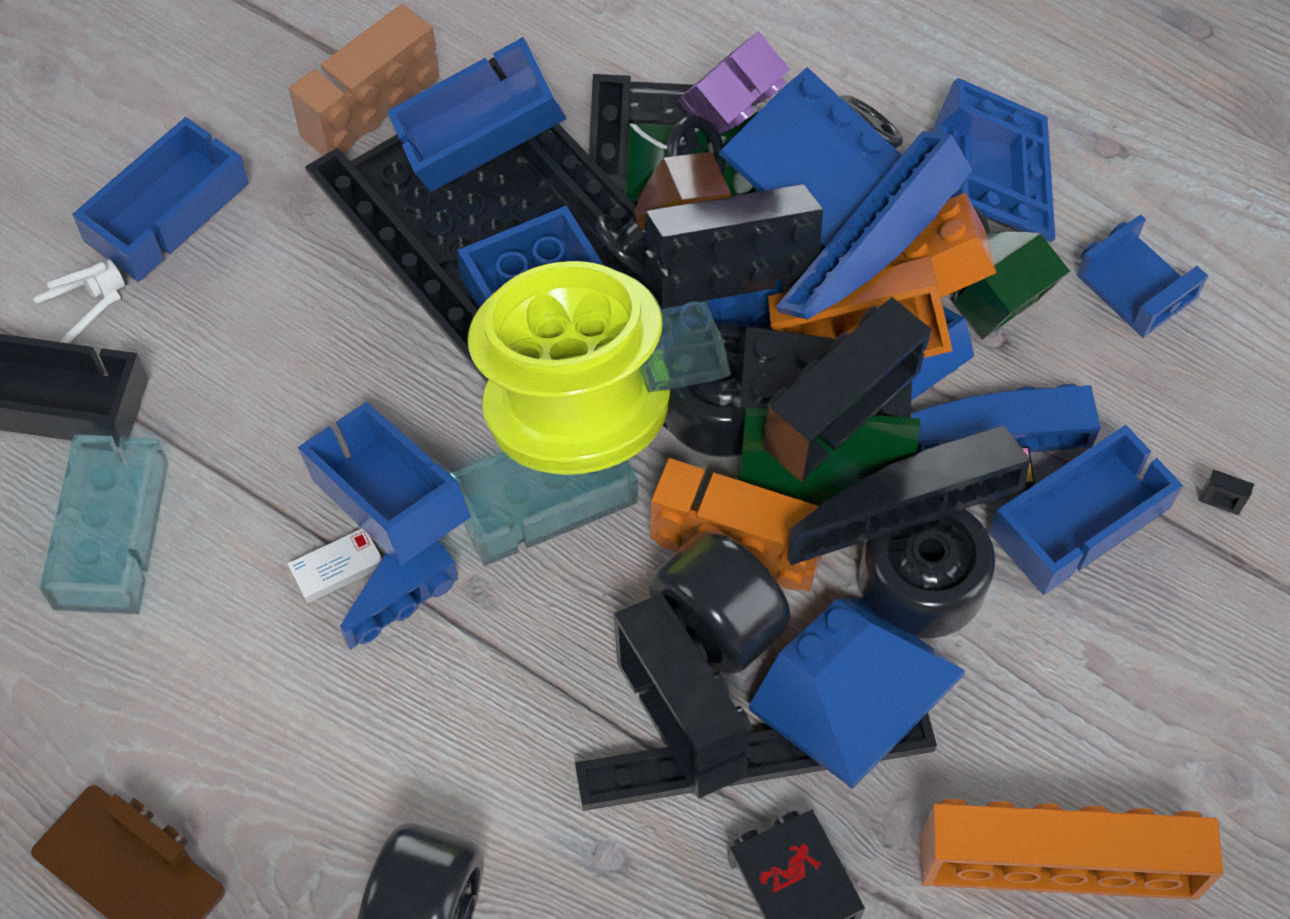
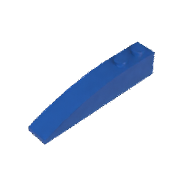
(882, 224)
(1034, 417)

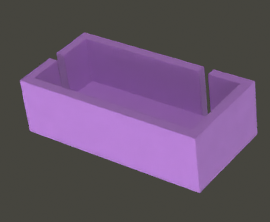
(737, 84)

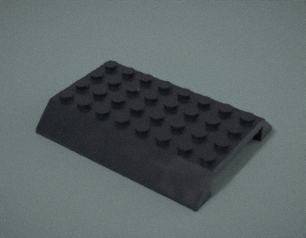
(423, 230)

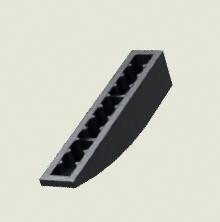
(914, 492)

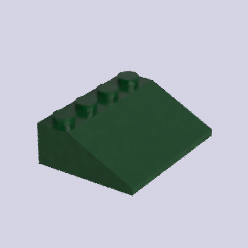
(870, 449)

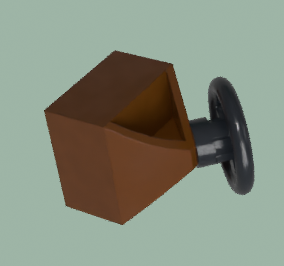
(673, 183)

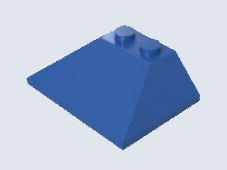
(1007, 155)
(852, 688)

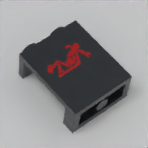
(795, 871)

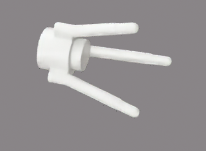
(99, 279)

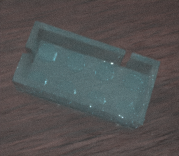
(532, 506)
(105, 525)

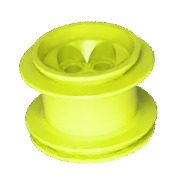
(567, 365)

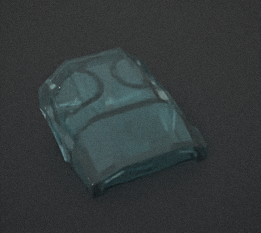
(687, 350)

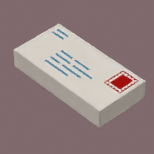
(335, 565)

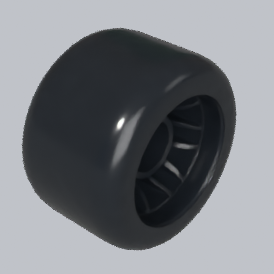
(703, 412)
(926, 595)
(724, 598)
(423, 876)

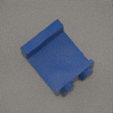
(1136, 279)

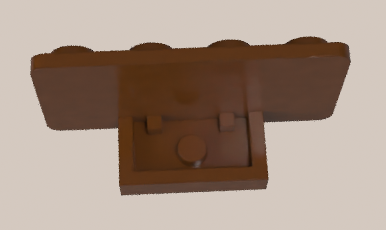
(125, 861)

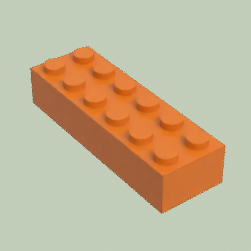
(1070, 850)

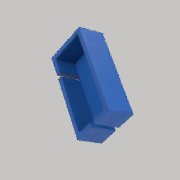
(476, 115)
(161, 198)
(385, 483)
(1084, 509)

